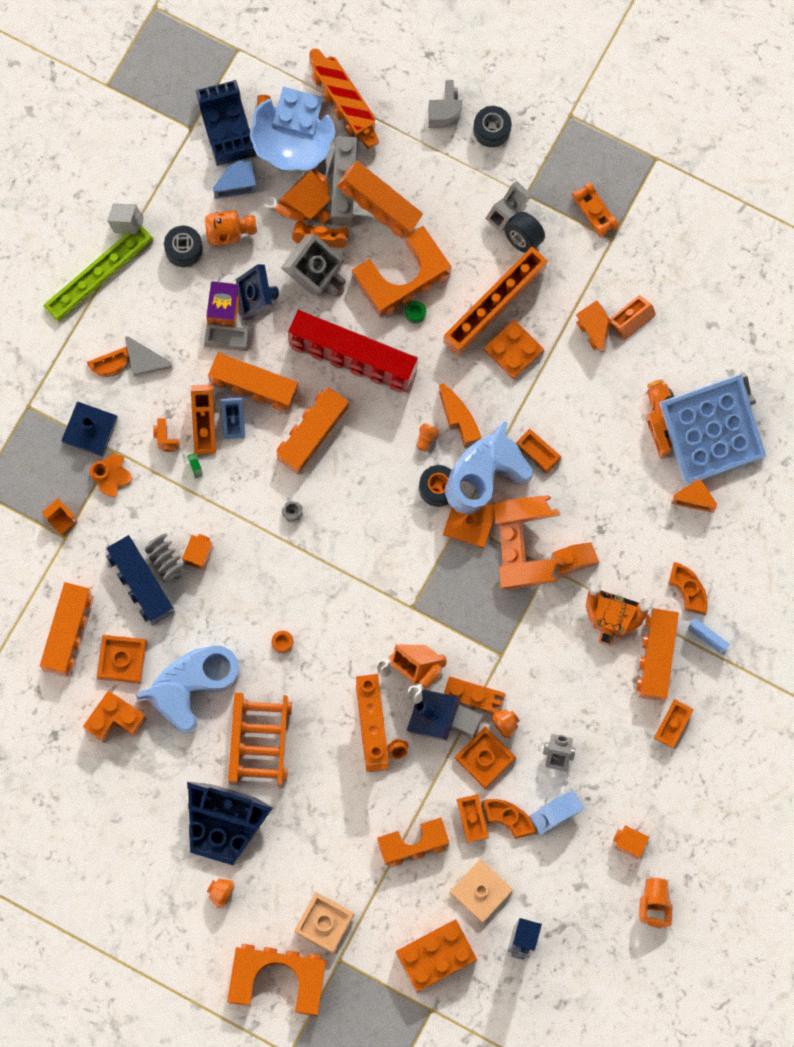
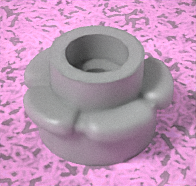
(291, 505)

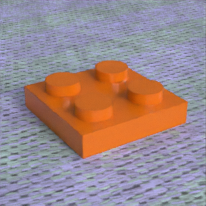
(514, 349)

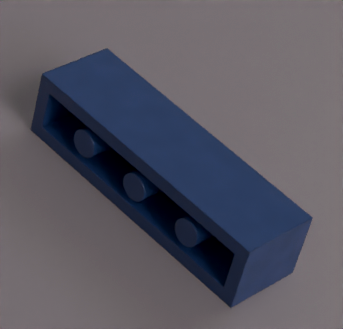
(140, 580)
(524, 938)

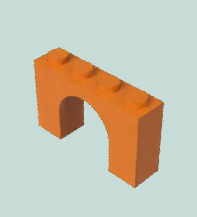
(387, 296)
(250, 962)

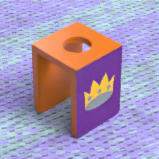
(222, 304)

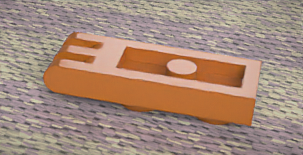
(474, 695)

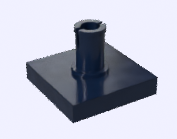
(255, 292)
(89, 429)
(434, 715)

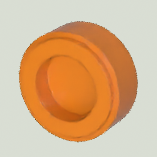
(282, 642)

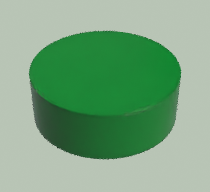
(415, 312)

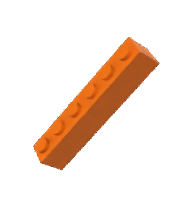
(494, 301)

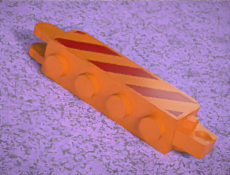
(344, 98)

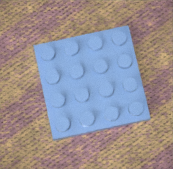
(712, 429)

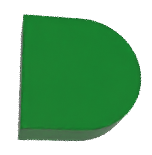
(195, 465)

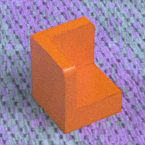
(59, 516)

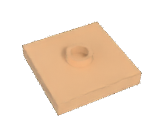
(481, 890)
(324, 922)

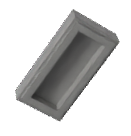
(226, 337)

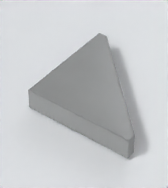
(143, 359)

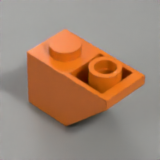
(596, 323)

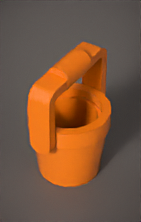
(656, 899)

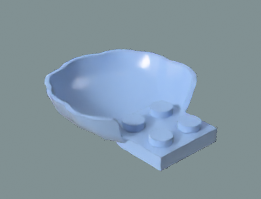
(292, 133)

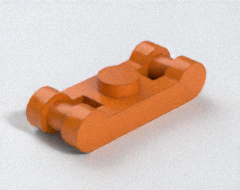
(595, 210)
(332, 237)

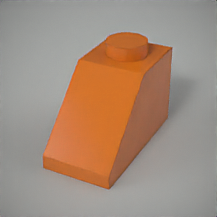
(575, 558)

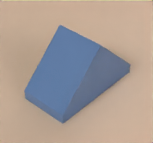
(233, 418)

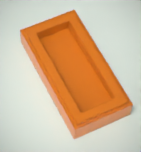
(538, 451)

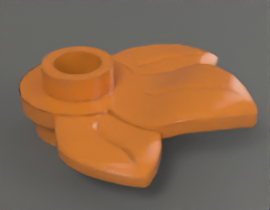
(113, 476)

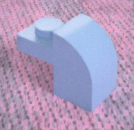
(556, 812)

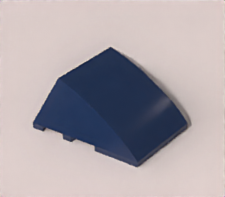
(222, 821)

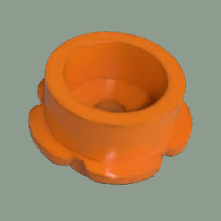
(398, 748)

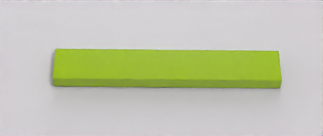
(97, 273)

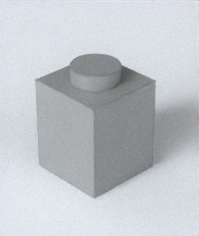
(125, 218)
(466, 721)

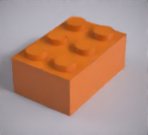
(436, 956)

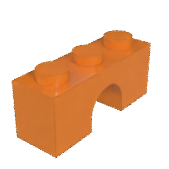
(395, 850)

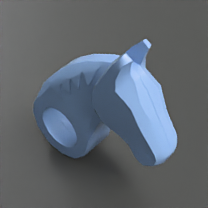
(478, 465)
(185, 676)

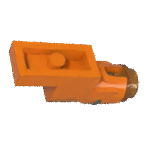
(658, 392)

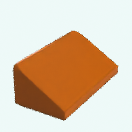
(632, 317)

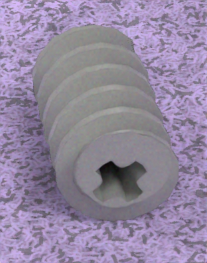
(164, 560)

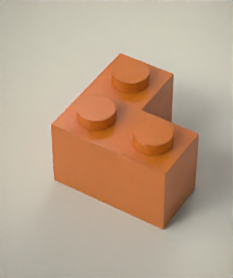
(113, 712)

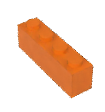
(379, 200)
(253, 382)
(312, 430)
(66, 628)
(658, 654)

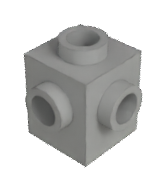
(559, 752)

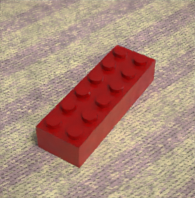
(352, 351)

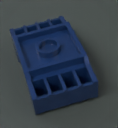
(225, 122)

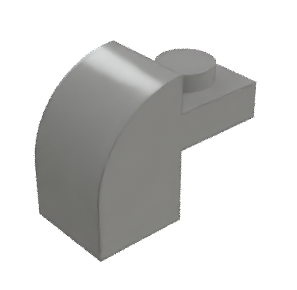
(445, 112)
(505, 209)

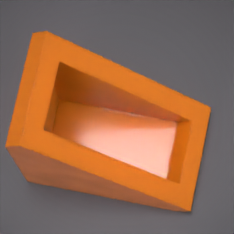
(695, 497)

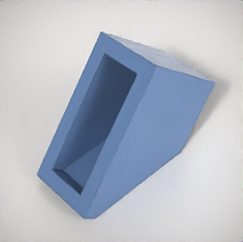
(236, 180)

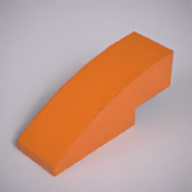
(459, 416)

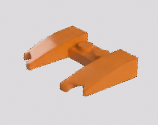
(510, 516)

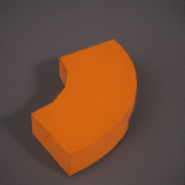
(690, 588)
(509, 815)

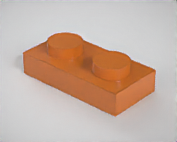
(673, 724)
(472, 818)

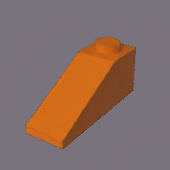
(203, 419)

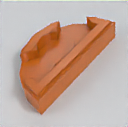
(110, 363)

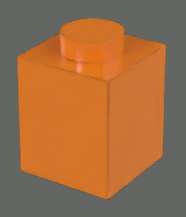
(198, 551)
(630, 841)

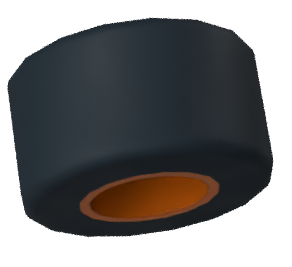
(432, 478)

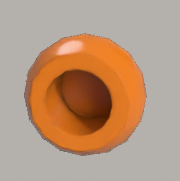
(426, 437)

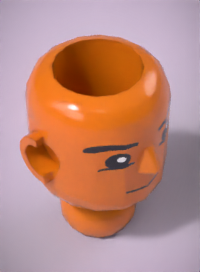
(226, 227)

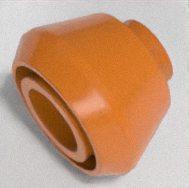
(505, 722)
(220, 892)

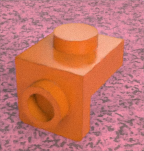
(160, 433)

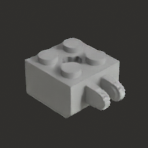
(325, 265)

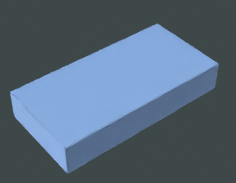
(708, 636)

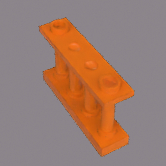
(372, 723)
(241, 728)

